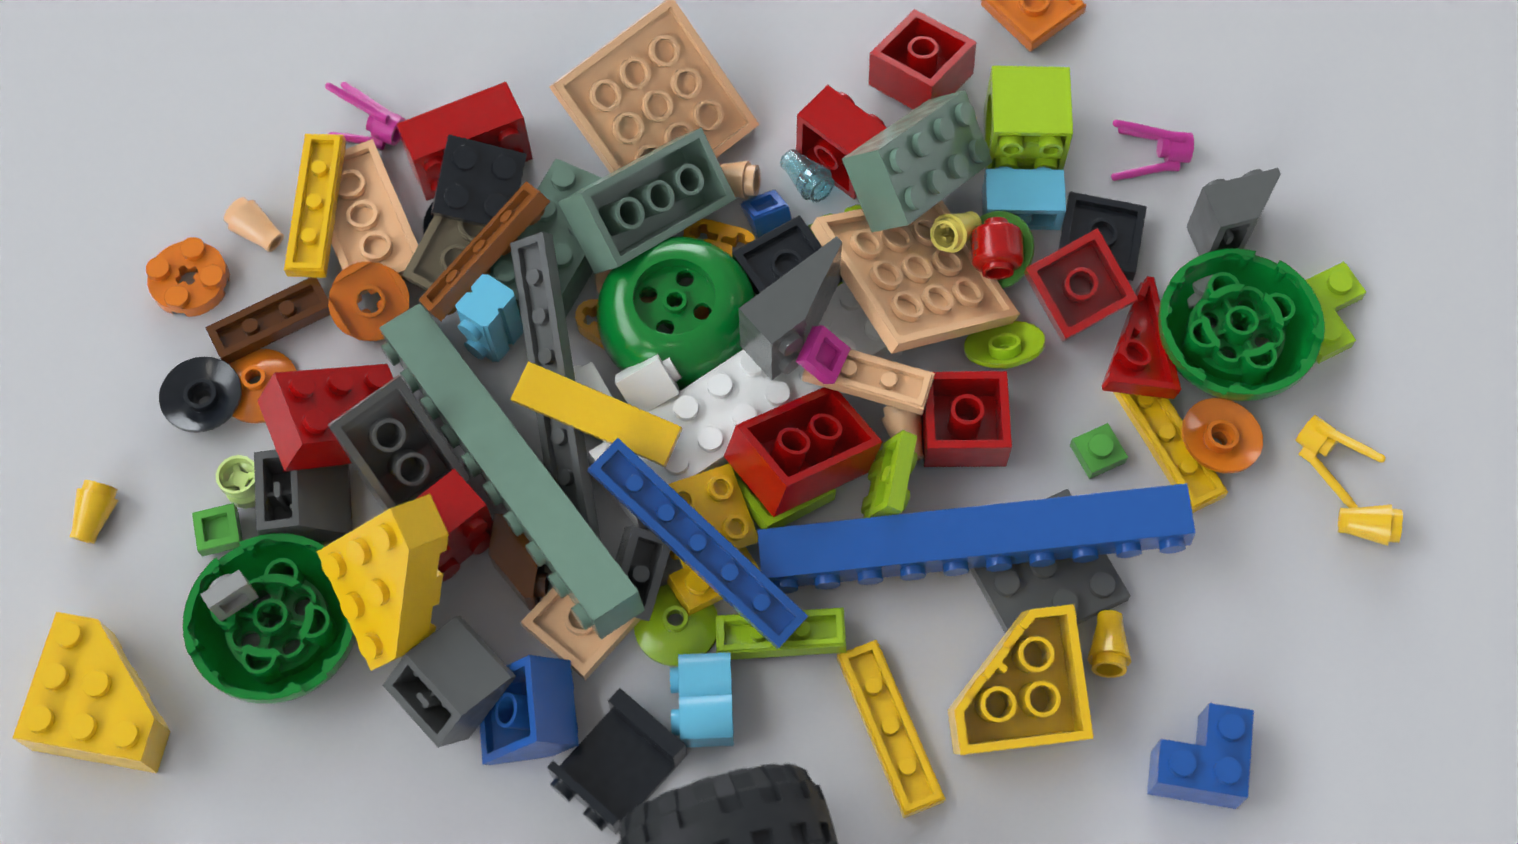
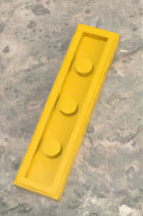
(315, 206)
(596, 413)
(1161, 432)
(890, 729)

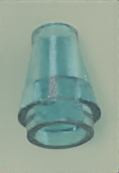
(809, 177)

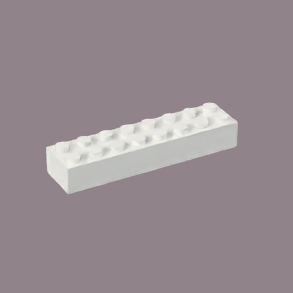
(742, 391)

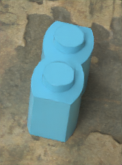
(704, 700)

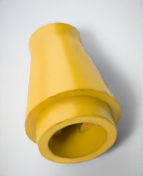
(91, 510)
(1373, 523)
(1109, 646)

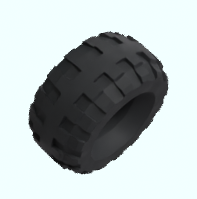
(736, 808)

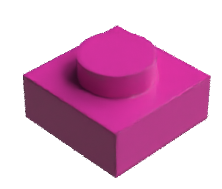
(823, 354)

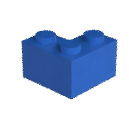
(1212, 769)

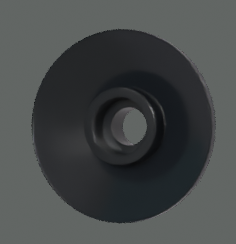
(189, 383)

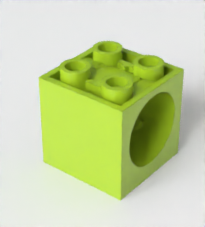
(1028, 117)

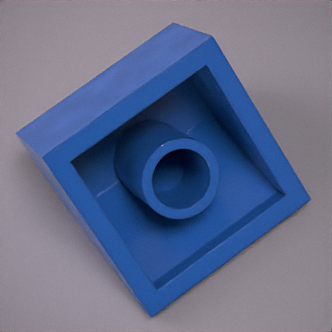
(533, 714)

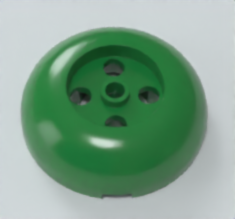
(1248, 302)
(696, 345)
(289, 572)

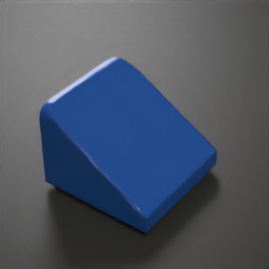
(766, 212)

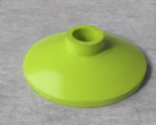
(1005, 345)
(663, 641)

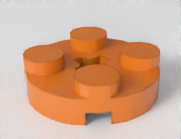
(177, 260)
(346, 295)

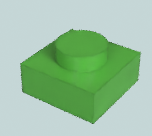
(1098, 451)
(217, 529)

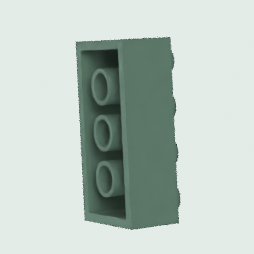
(917, 161)
(647, 201)
(572, 263)

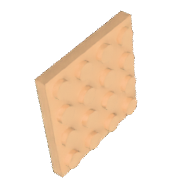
(651, 89)
(911, 286)

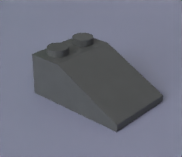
(782, 315)
(394, 445)

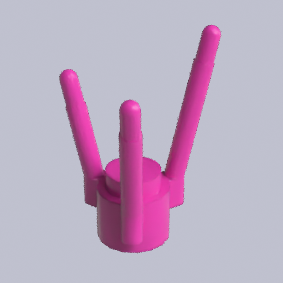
(380, 120)
(1171, 145)

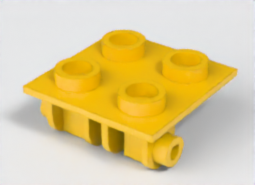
(720, 502)

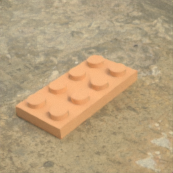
(369, 214)

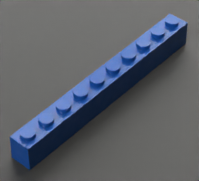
(978, 537)

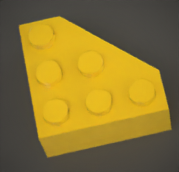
(389, 578)
(1026, 688)
(90, 700)

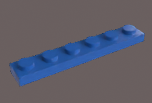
(697, 543)

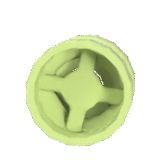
(233, 477)

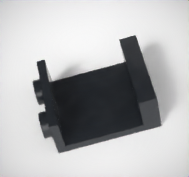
(618, 763)

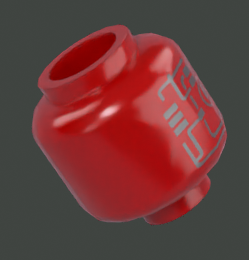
(997, 248)

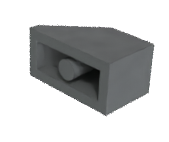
(643, 561)

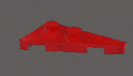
(1139, 358)

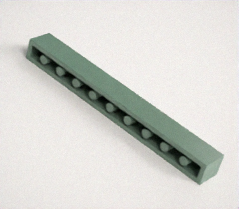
(512, 473)

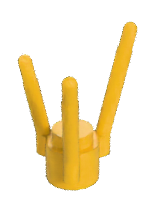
(1321, 438)

